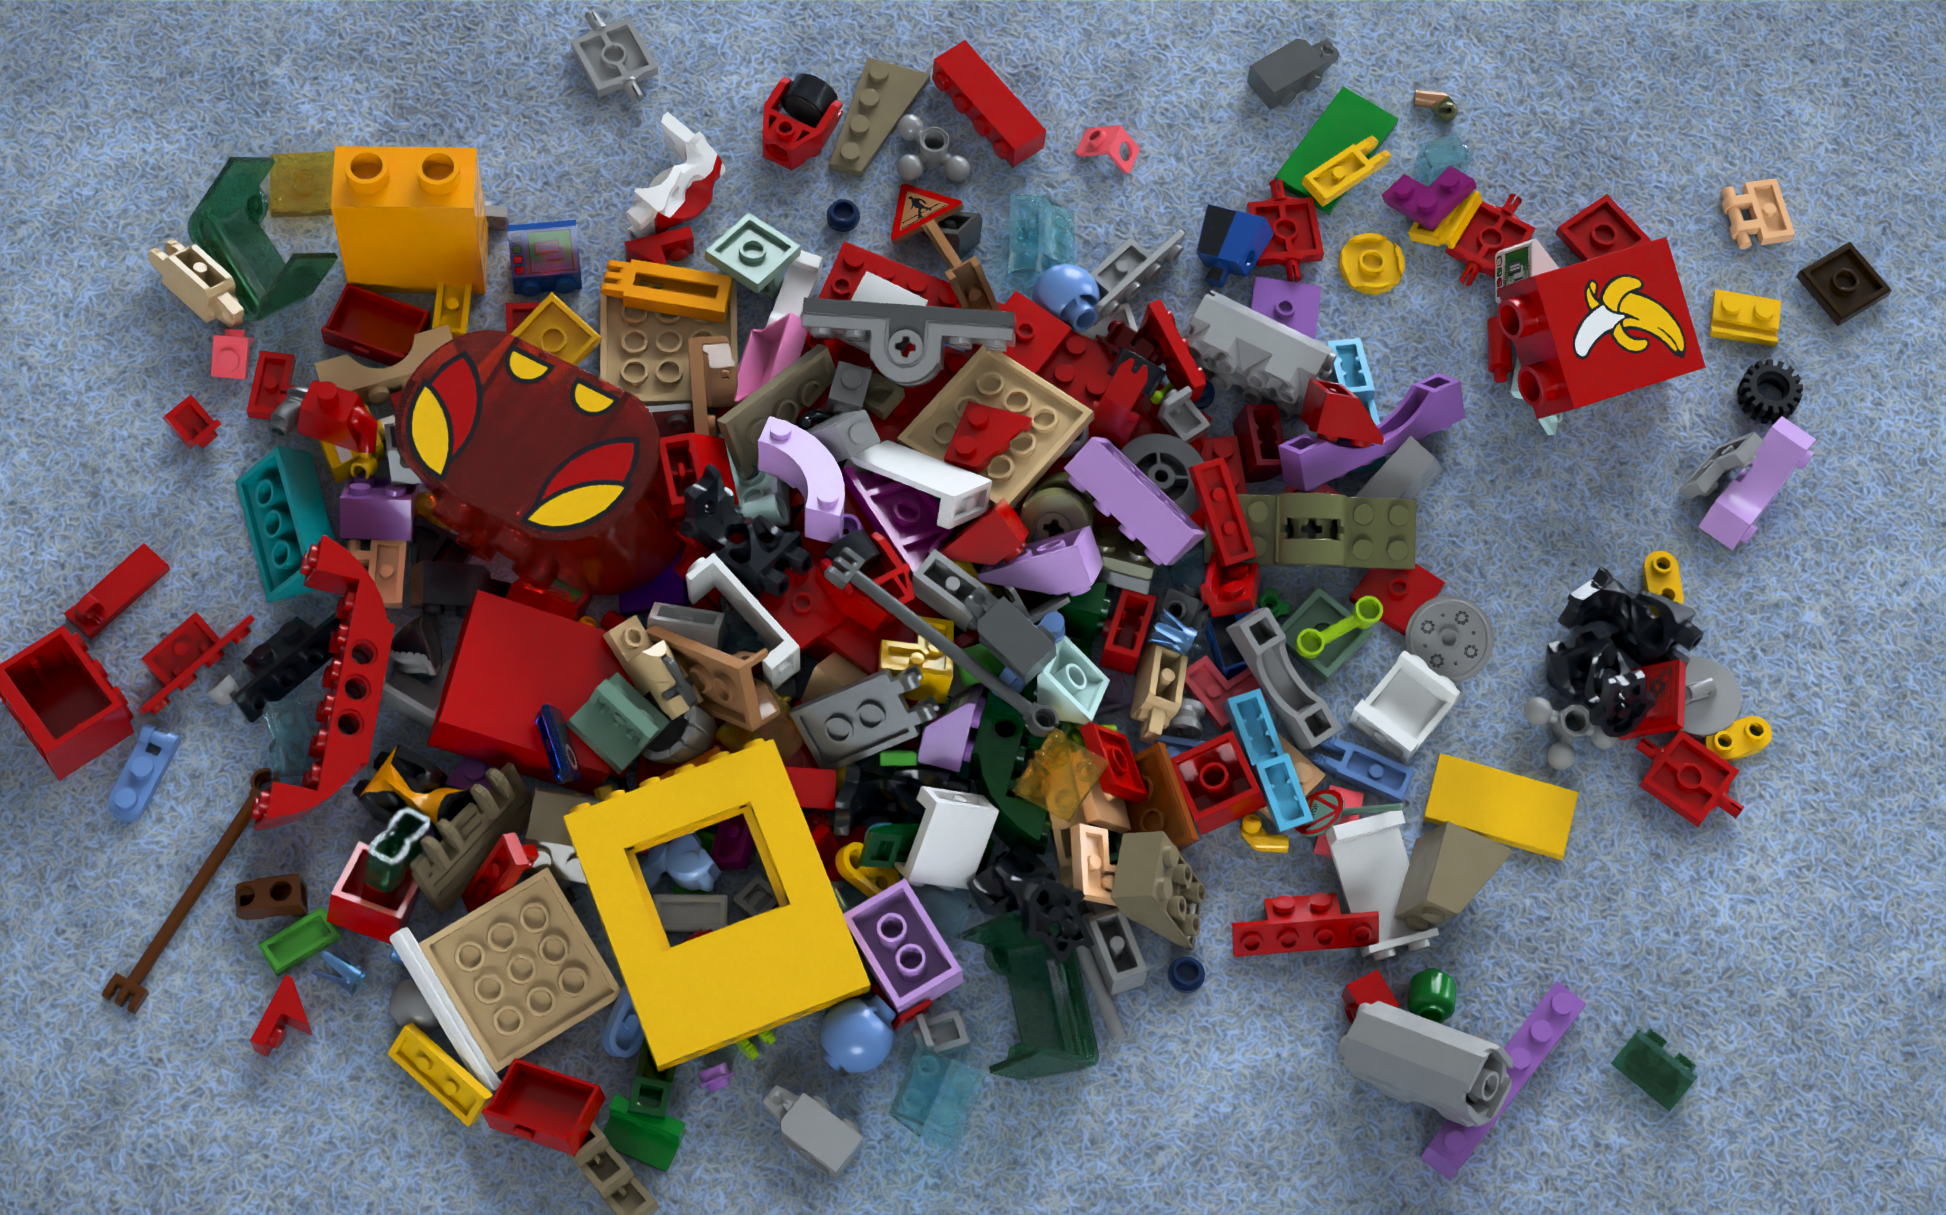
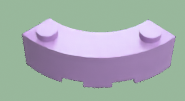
(811, 468)
(1748, 496)

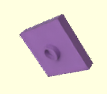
(1287, 303)

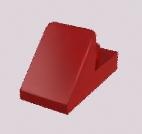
(661, 247)
(282, 1010)

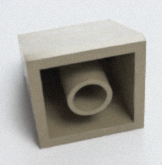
(1445, 874)

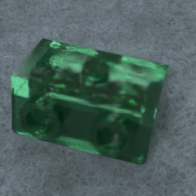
(1656, 1068)

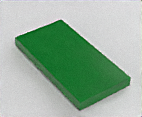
(1342, 124)

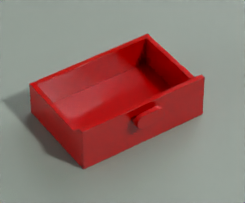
(374, 325)
(544, 1106)

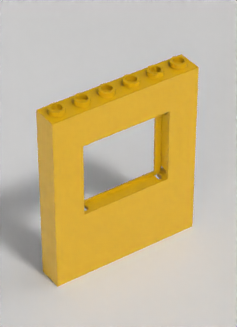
(740, 975)

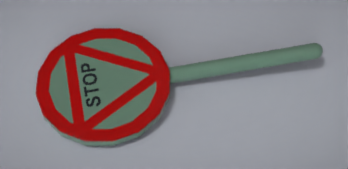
(1329, 806)

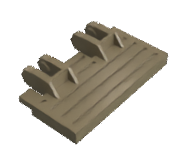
(471, 837)

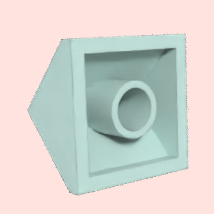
(1071, 684)

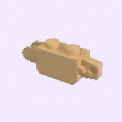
(198, 282)
(1158, 689)

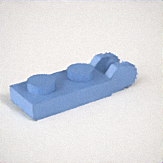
(1365, 769)

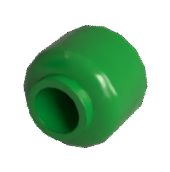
(1432, 995)

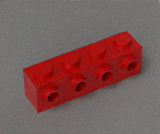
(988, 104)

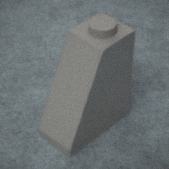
(846, 434)
(1403, 473)

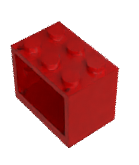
(64, 701)

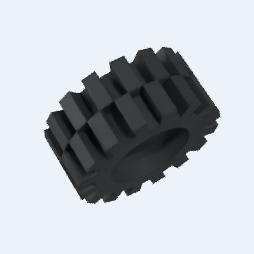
(1774, 375)

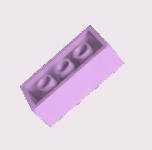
(1133, 501)

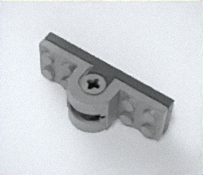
(898, 324)

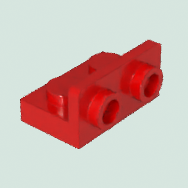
(1230, 588)

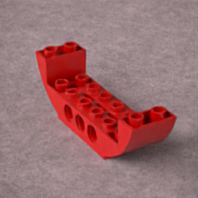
(363, 636)

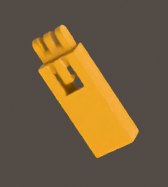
(683, 292)

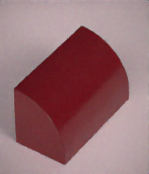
(1258, 438)

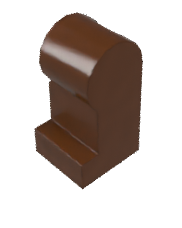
(272, 897)

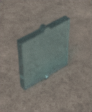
(742, 632)

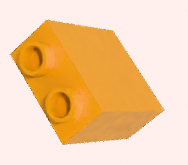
(410, 218)

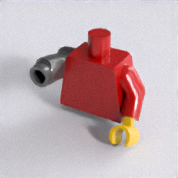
(332, 417)

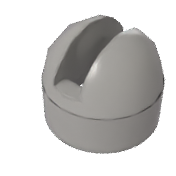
(223, 690)

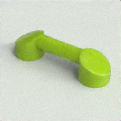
(1363, 616)

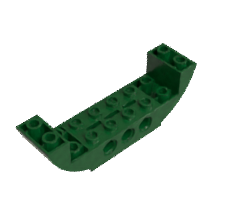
(1005, 735)

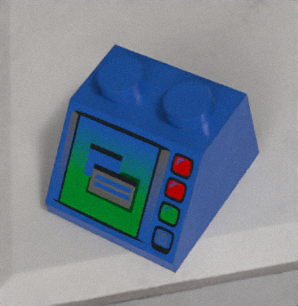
(544, 257)

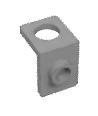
(1039, 612)

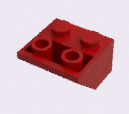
(1337, 413)
(683, 464)

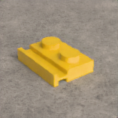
(1451, 227)
(1745, 318)

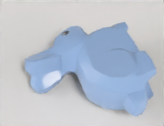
(685, 863)

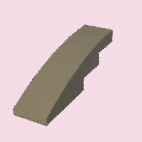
(612, 1176)

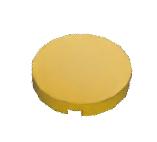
(1375, 272)

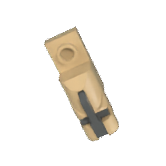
(653, 668)

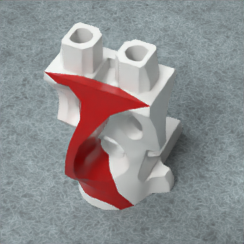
(680, 191)

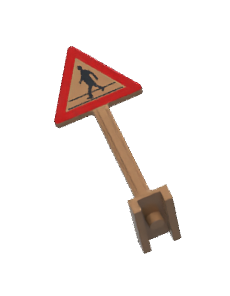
(921, 211)

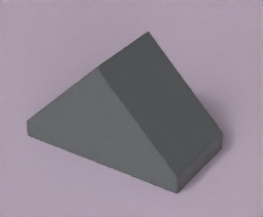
(961, 231)

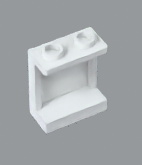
(1405, 706)
(949, 839)

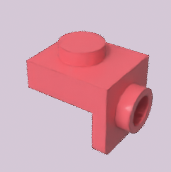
(231, 354)

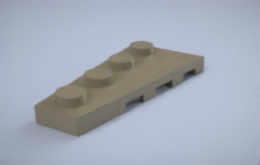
(874, 113)
(778, 398)

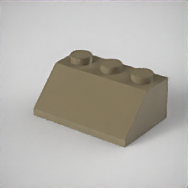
(550, 836)

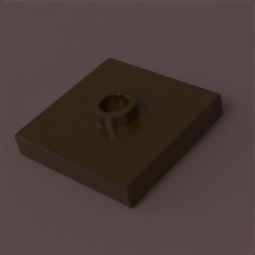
(1843, 283)

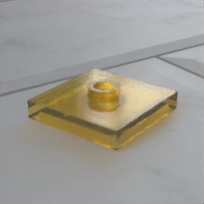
(301, 184)

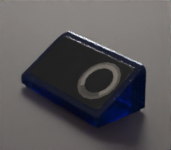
(558, 744)

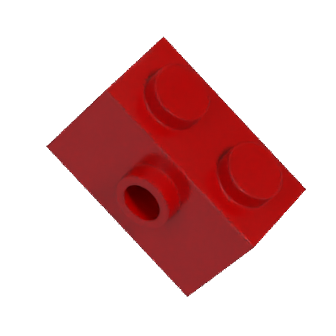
(1127, 631)

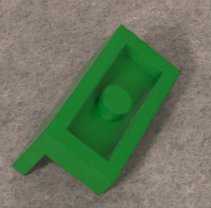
(643, 1137)

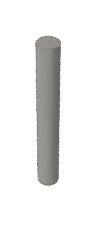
(1100, 992)

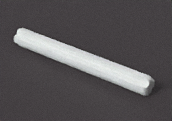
(444, 1008)

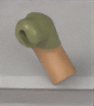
(1439, 103)

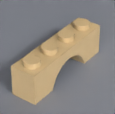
(378, 383)

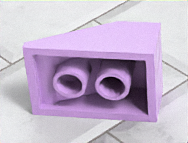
(1051, 565)

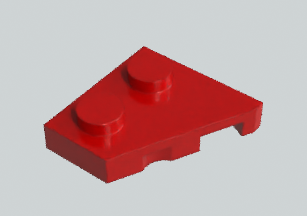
(983, 435)

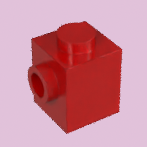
(1369, 990)

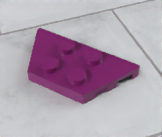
(899, 514)

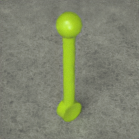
(1160, 394)

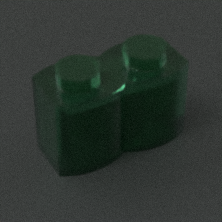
(396, 849)

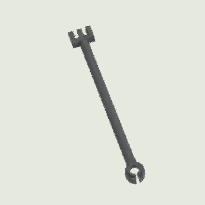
(846, 570)

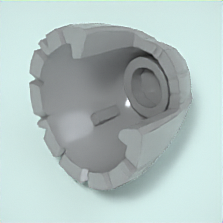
(683, 737)

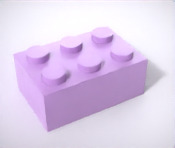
(902, 948)

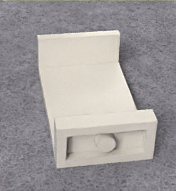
(961, 491)
(785, 656)
(1372, 874)

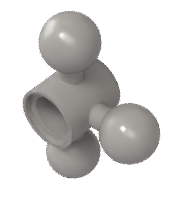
(911, 166)
(1561, 754)

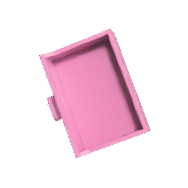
(769, 353)

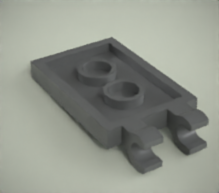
(862, 718)

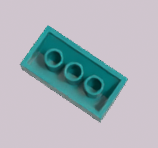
(283, 518)

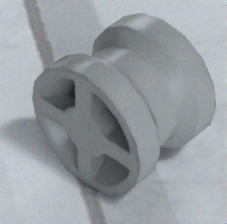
(1187, 720)

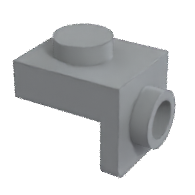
(848, 388)
(1182, 416)
(941, 1033)

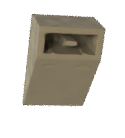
(1158, 887)

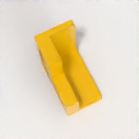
(933, 664)

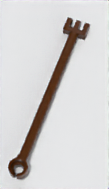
(131, 984)

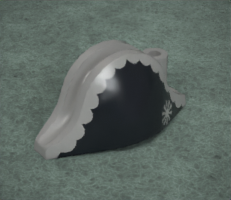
(418, 646)

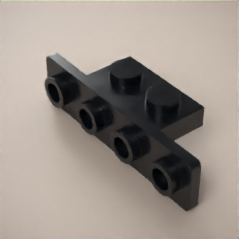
(284, 663)

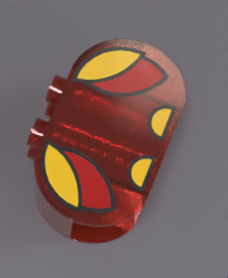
(538, 464)

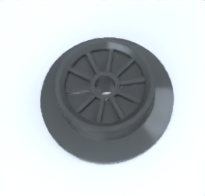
(1166, 464)

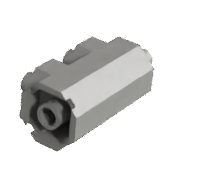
(1256, 353)
(1427, 1063)

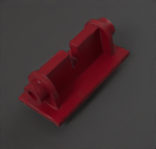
(1124, 336)

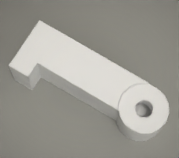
(798, 283)

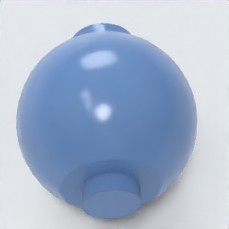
(1068, 295)
(857, 1034)

